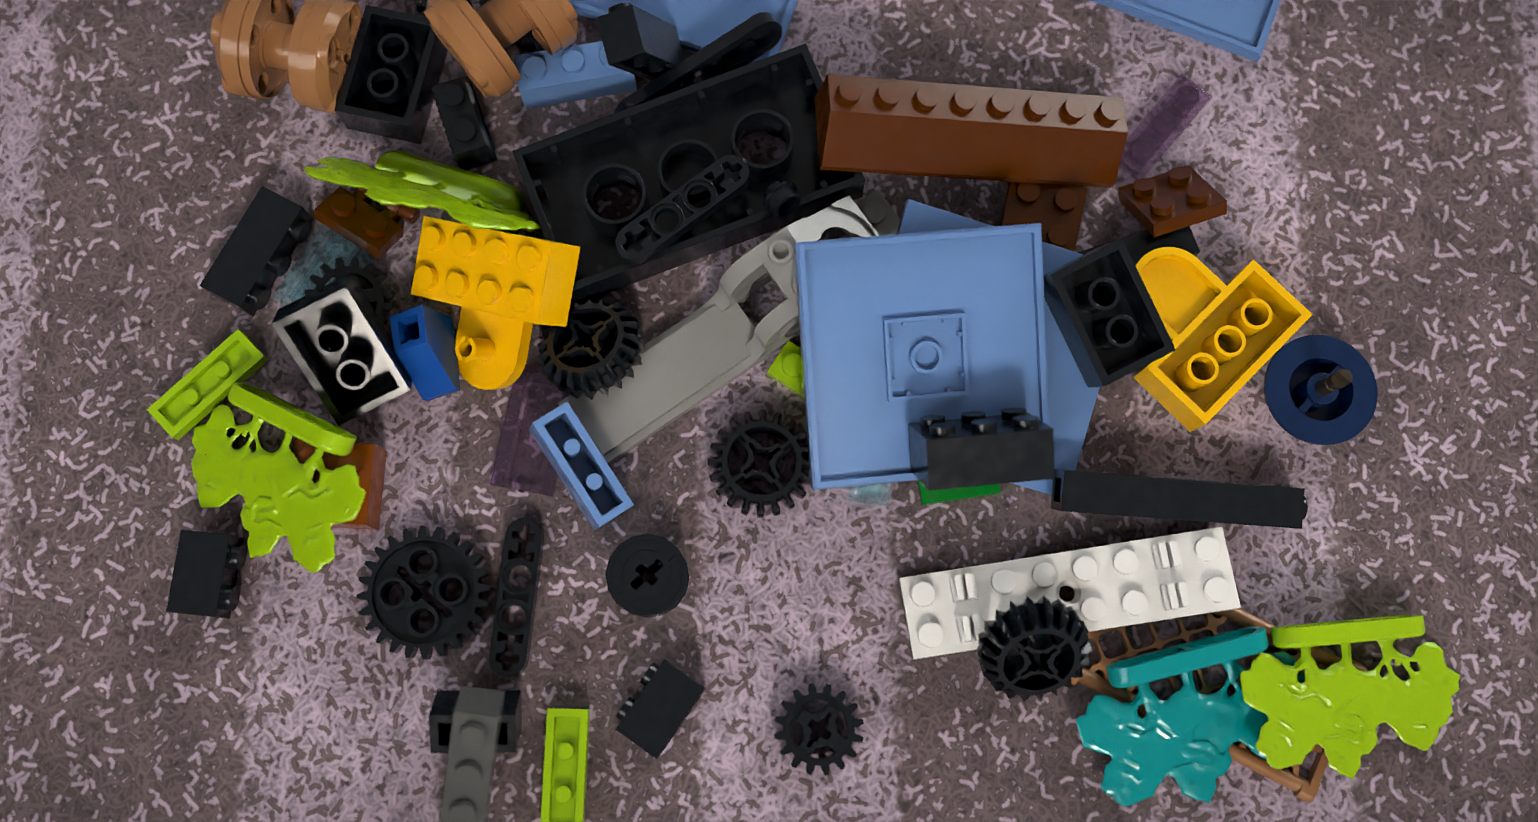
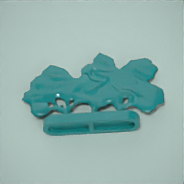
(1179, 735)

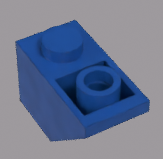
(426, 350)

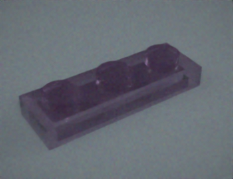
(1162, 127)

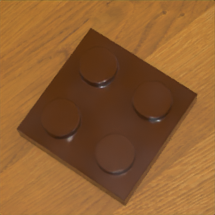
(1172, 200)
(1052, 205)

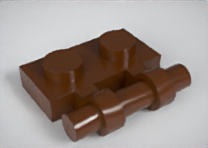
(363, 224)

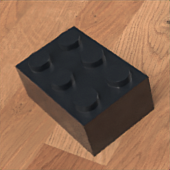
(391, 75)
(1106, 314)
(342, 349)
(981, 449)

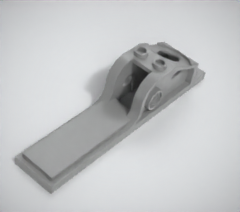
(718, 338)

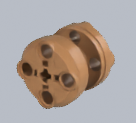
(482, 35)
(264, 44)

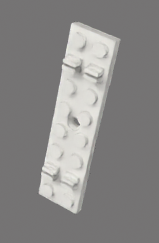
(1110, 585)

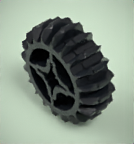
(609, 330)
(746, 475)
(1034, 648)

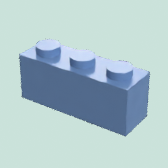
(569, 76)
(580, 465)

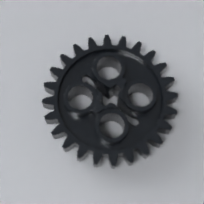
(401, 620)

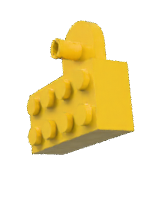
(502, 289)
(1216, 328)

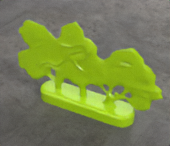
(425, 183)
(275, 485)
(1343, 704)

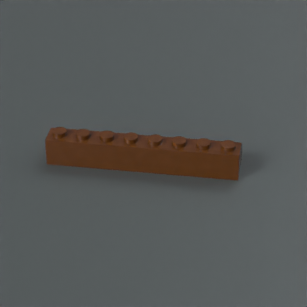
(969, 131)

